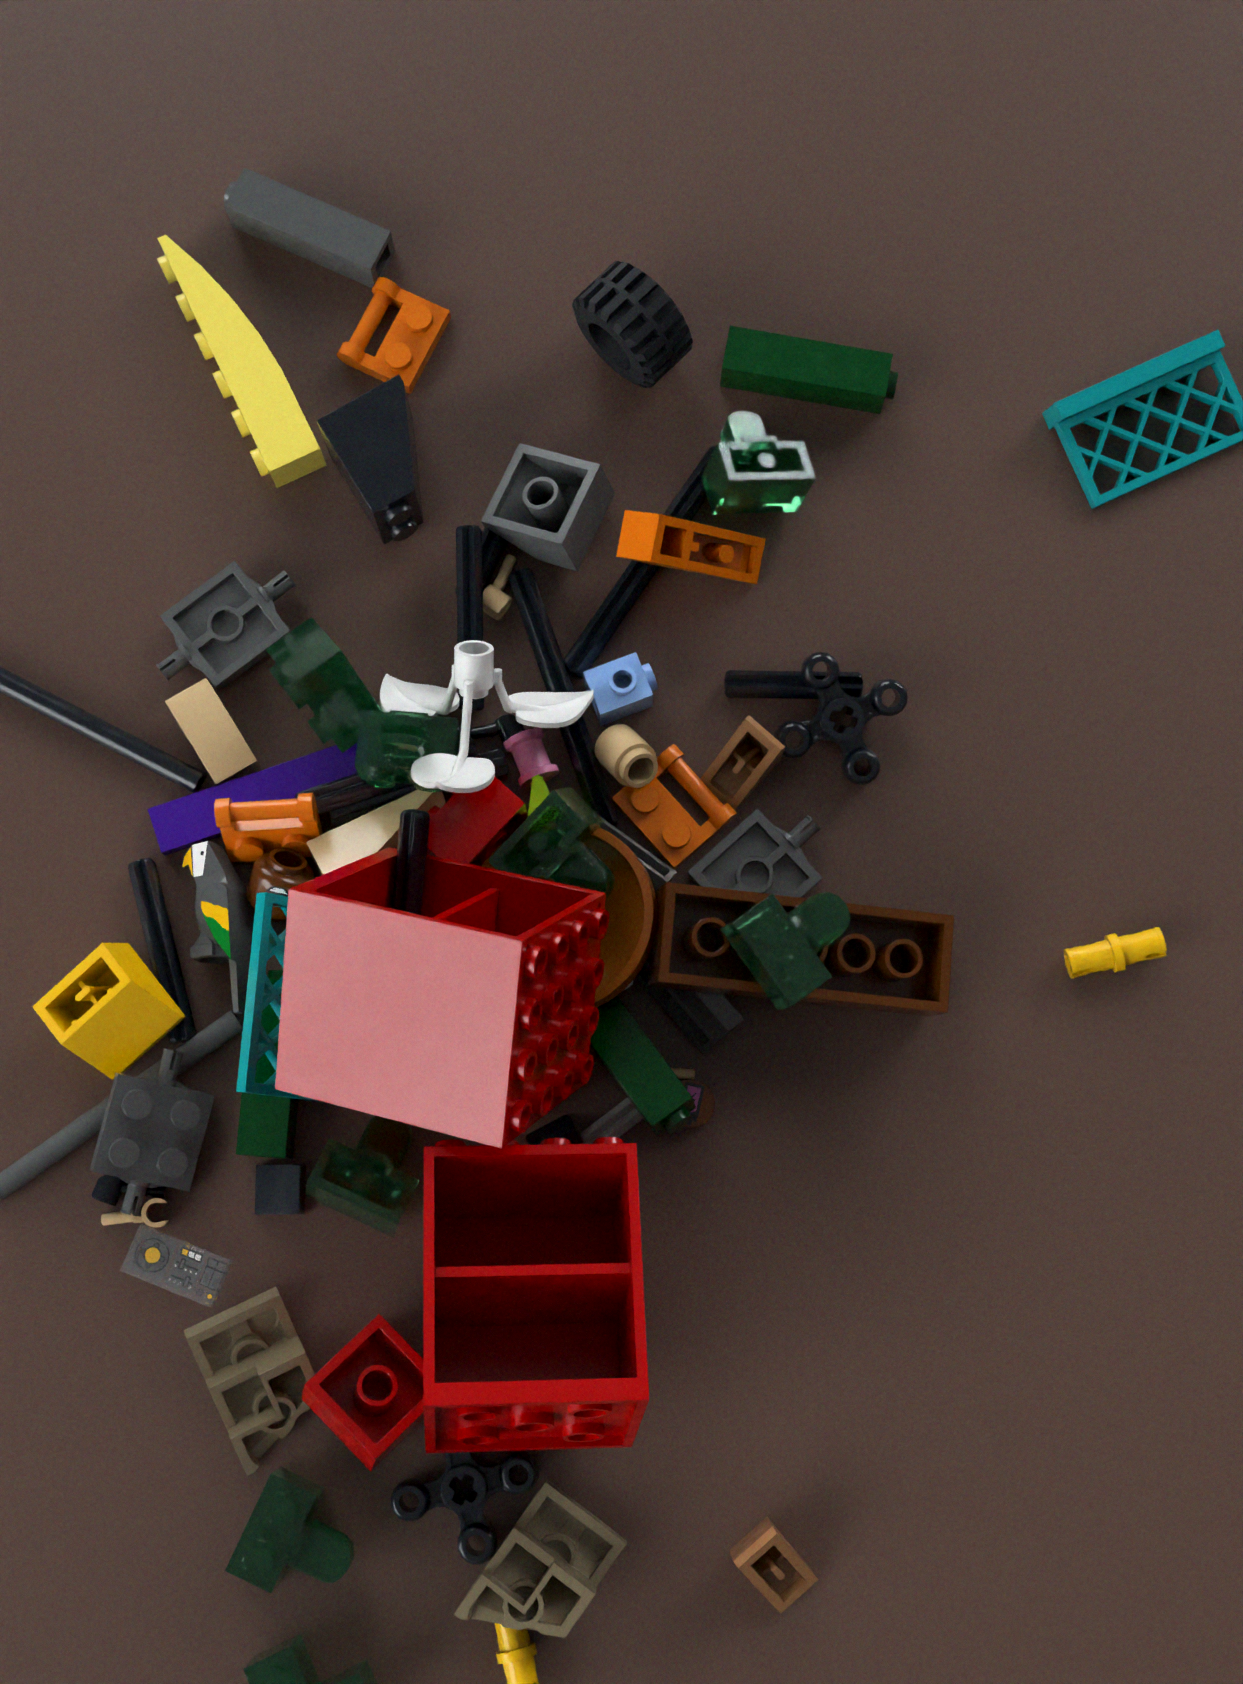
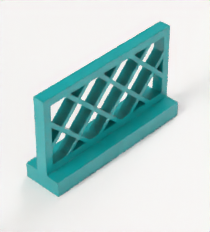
(1133, 384)
(258, 996)

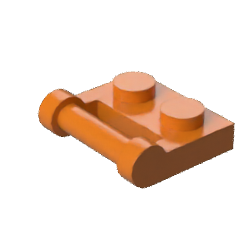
(408, 341)
(663, 818)
(262, 826)

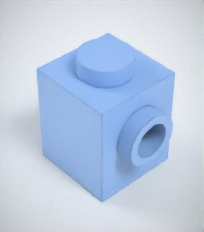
(620, 688)

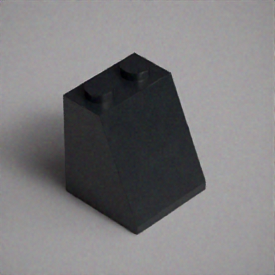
(378, 458)

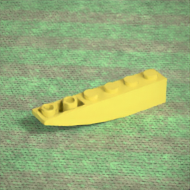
(246, 371)

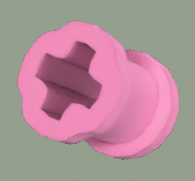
(530, 756)

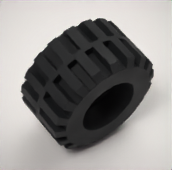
(632, 324)

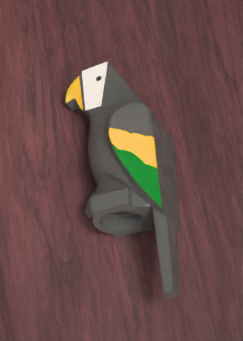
(221, 915)

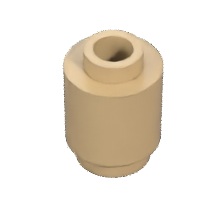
(626, 756)

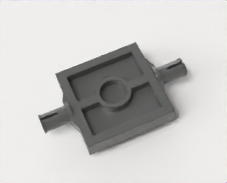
(225, 625)
(760, 859)
(152, 1132)

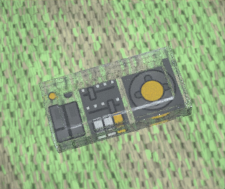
(176, 1265)

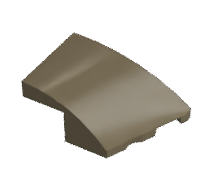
(253, 1372)
(544, 1567)

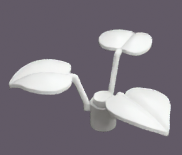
(474, 676)

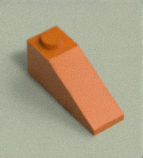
(690, 546)

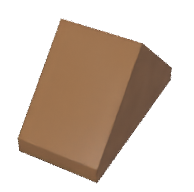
(743, 763)
(772, 1565)

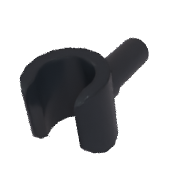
(504, 726)
(109, 1189)

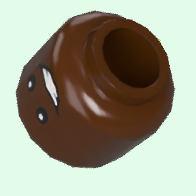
(276, 874)

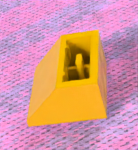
(109, 1009)

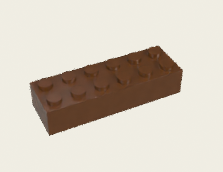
(880, 962)

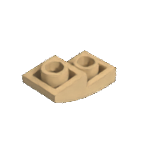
(210, 730)

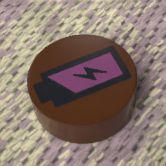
(703, 1101)

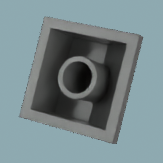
(549, 505)

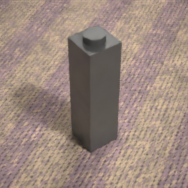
(309, 227)

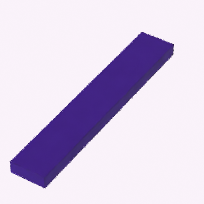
(192, 817)

